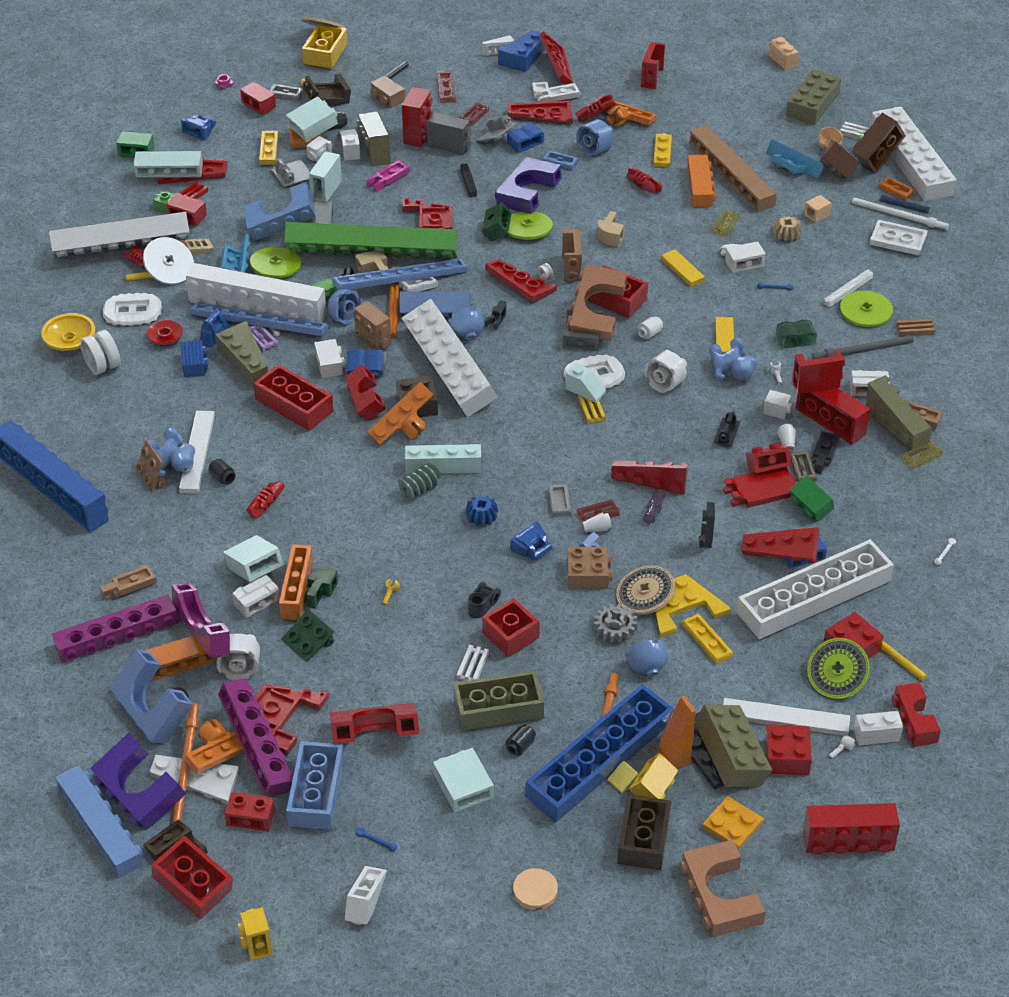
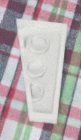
(213, 783)

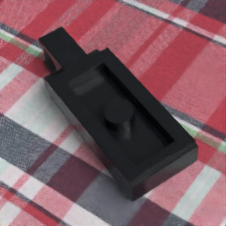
(824, 450)
(707, 528)

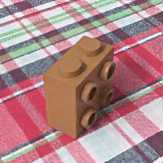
(372, 326)
(588, 567)

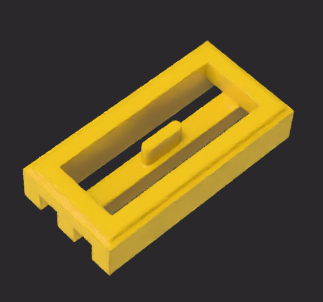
(585, 411)

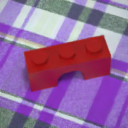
(367, 401)
(919, 728)

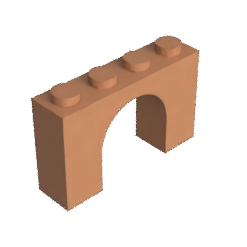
(594, 281)
(719, 914)

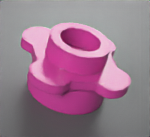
(223, 81)

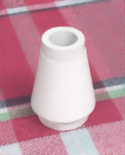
(787, 436)
(597, 523)

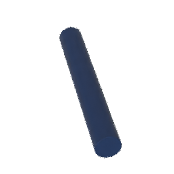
(906, 204)

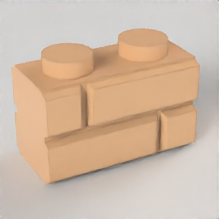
(783, 53)

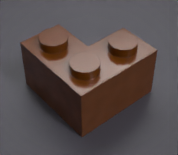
(838, 158)

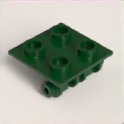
(308, 635)

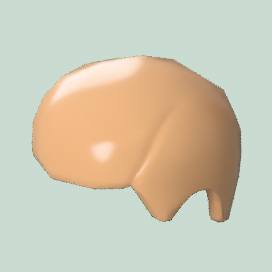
(828, 134)

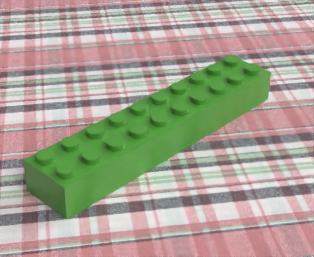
(363, 238)

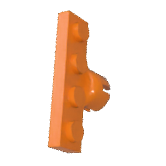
(621, 113)
(403, 416)
(218, 747)

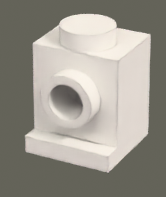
(317, 147)

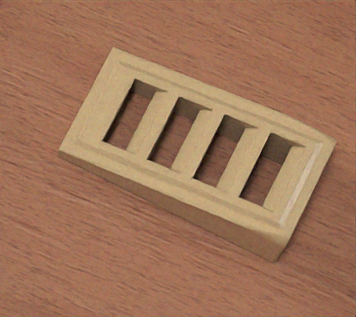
(197, 247)

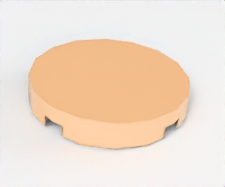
(535, 889)

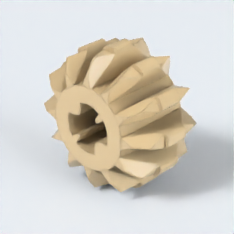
(787, 228)

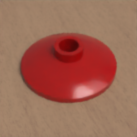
(164, 332)

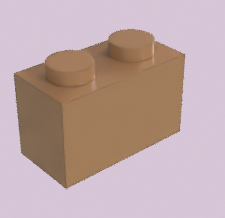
(387, 92)

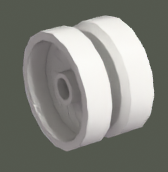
(100, 352)

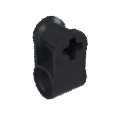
(482, 600)

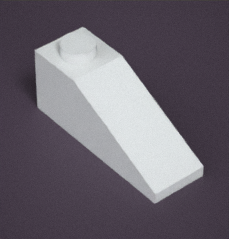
(350, 144)
(364, 895)

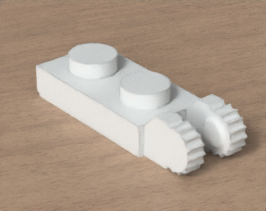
(557, 93)

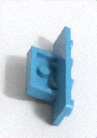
(794, 160)
(236, 259)

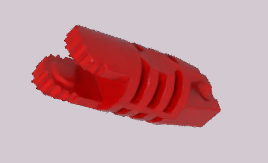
(595, 108)
(644, 181)
(135, 257)
(265, 499)

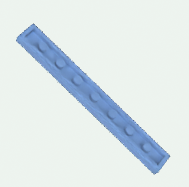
(400, 274)
(261, 319)

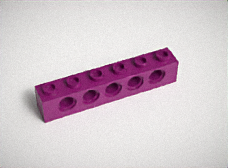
(114, 628)
(256, 737)

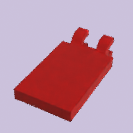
(759, 487)

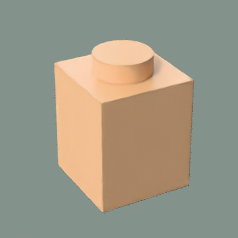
(817, 208)

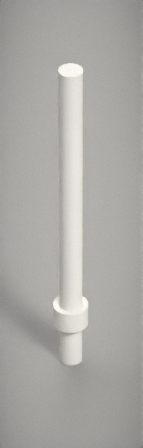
(930, 222)

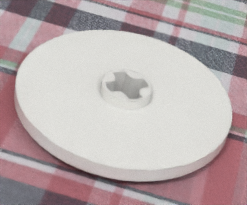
(161, 250)

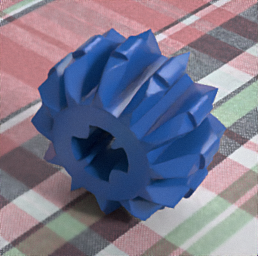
(481, 510)

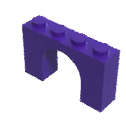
(527, 172)
(147, 805)

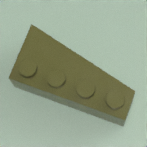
(375, 138)
(242, 352)
(896, 414)

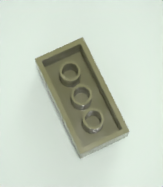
(813, 97)
(498, 700)
(732, 746)

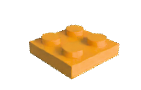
(733, 822)

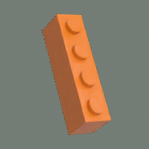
(701, 181)
(296, 582)
(179, 657)

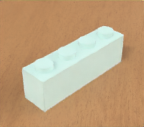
(168, 164)
(445, 457)

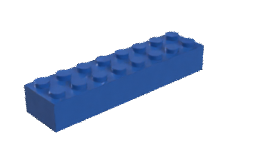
(52, 477)
(598, 752)

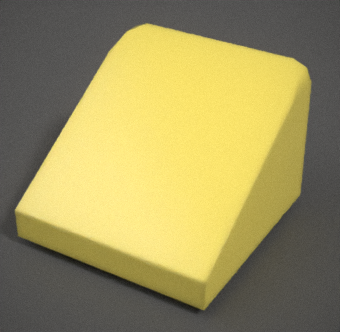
(622, 777)

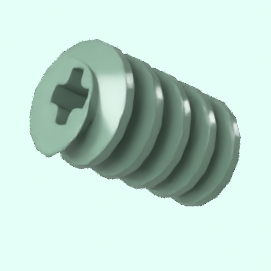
(419, 480)

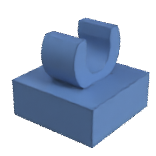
(589, 541)

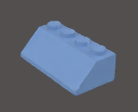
(445, 301)

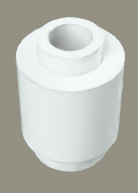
(649, 327)

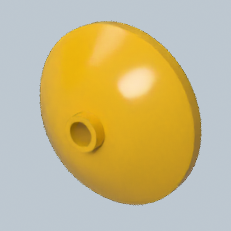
(66, 330)

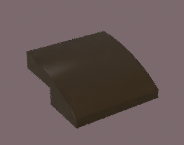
(168, 837)

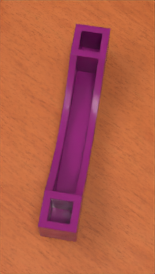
(212, 637)

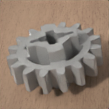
(615, 623)

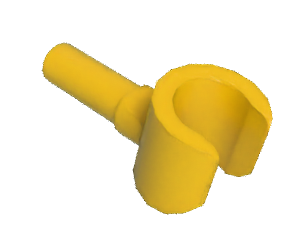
(390, 589)

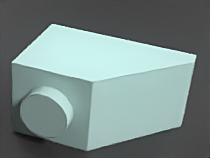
(584, 383)

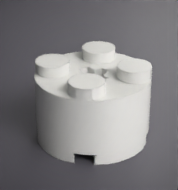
(666, 371)
(243, 657)

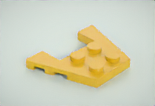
(687, 596)

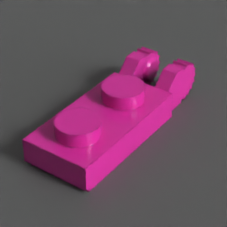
(388, 175)

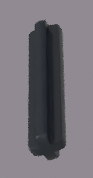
(468, 180)

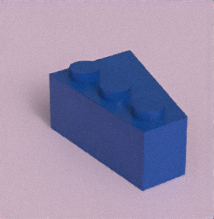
(521, 52)

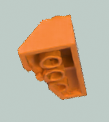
(678, 735)

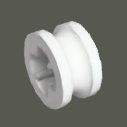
(545, 271)

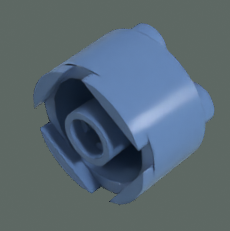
(594, 137)

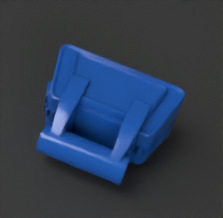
(197, 126)
(212, 325)
(529, 540)

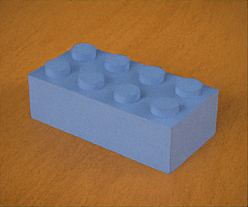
(315, 785)

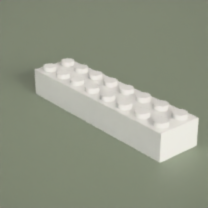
(919, 159)
(118, 233)
(255, 293)
(449, 358)
(814, 589)

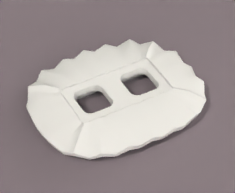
(132, 301)
(611, 364)

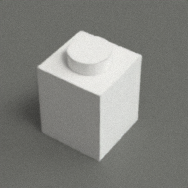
(777, 404)

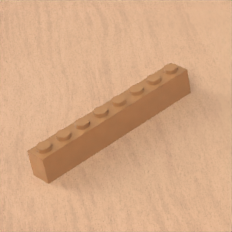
(733, 168)

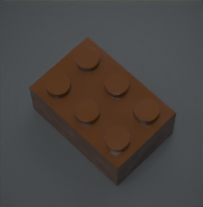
(878, 143)

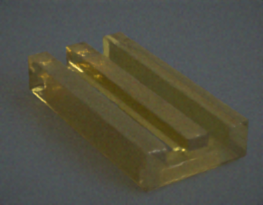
(729, 215)
(924, 456)

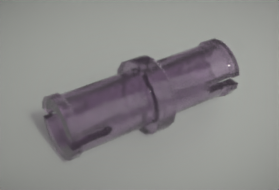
(654, 507)

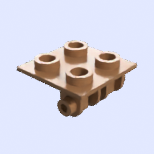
(150, 466)

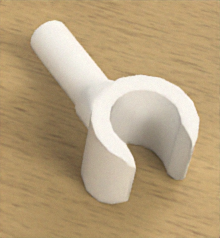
(776, 371)
(846, 742)

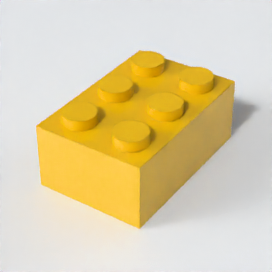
(324, 46)

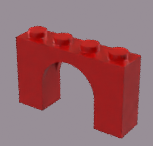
(397, 717)

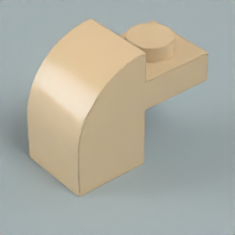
(609, 231)
(371, 261)

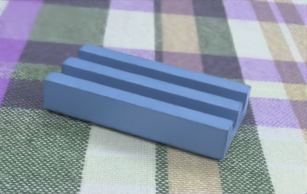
(560, 160)

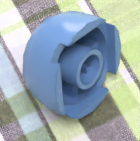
(343, 303)
(467, 323)
(647, 657)

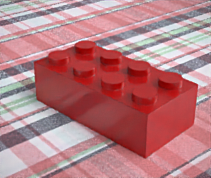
(293, 397)
(836, 413)
(851, 828)

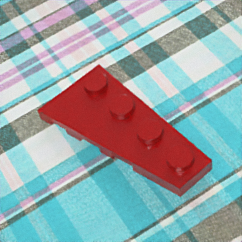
(542, 111)
(663, 477)

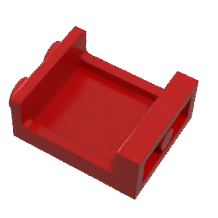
(651, 63)
(817, 373)

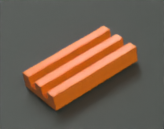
(895, 189)

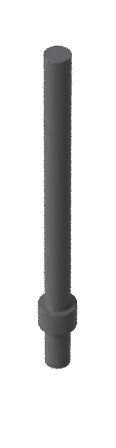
(863, 347)

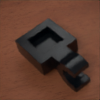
(498, 314)

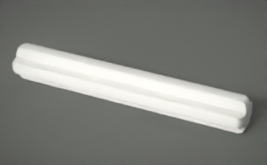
(848, 288)

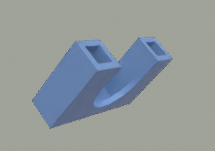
(299, 210)
(131, 691)

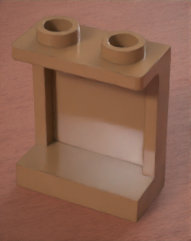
(571, 254)

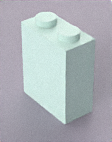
(312, 119)
(325, 176)
(253, 558)
(463, 779)

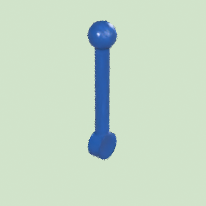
(789, 287)
(361, 832)

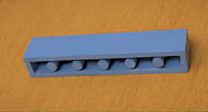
(99, 821)

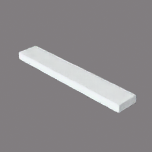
(200, 439)
(782, 715)

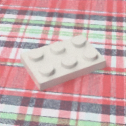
(898, 237)

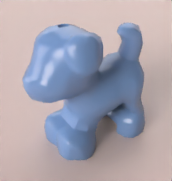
(735, 359)
(179, 457)

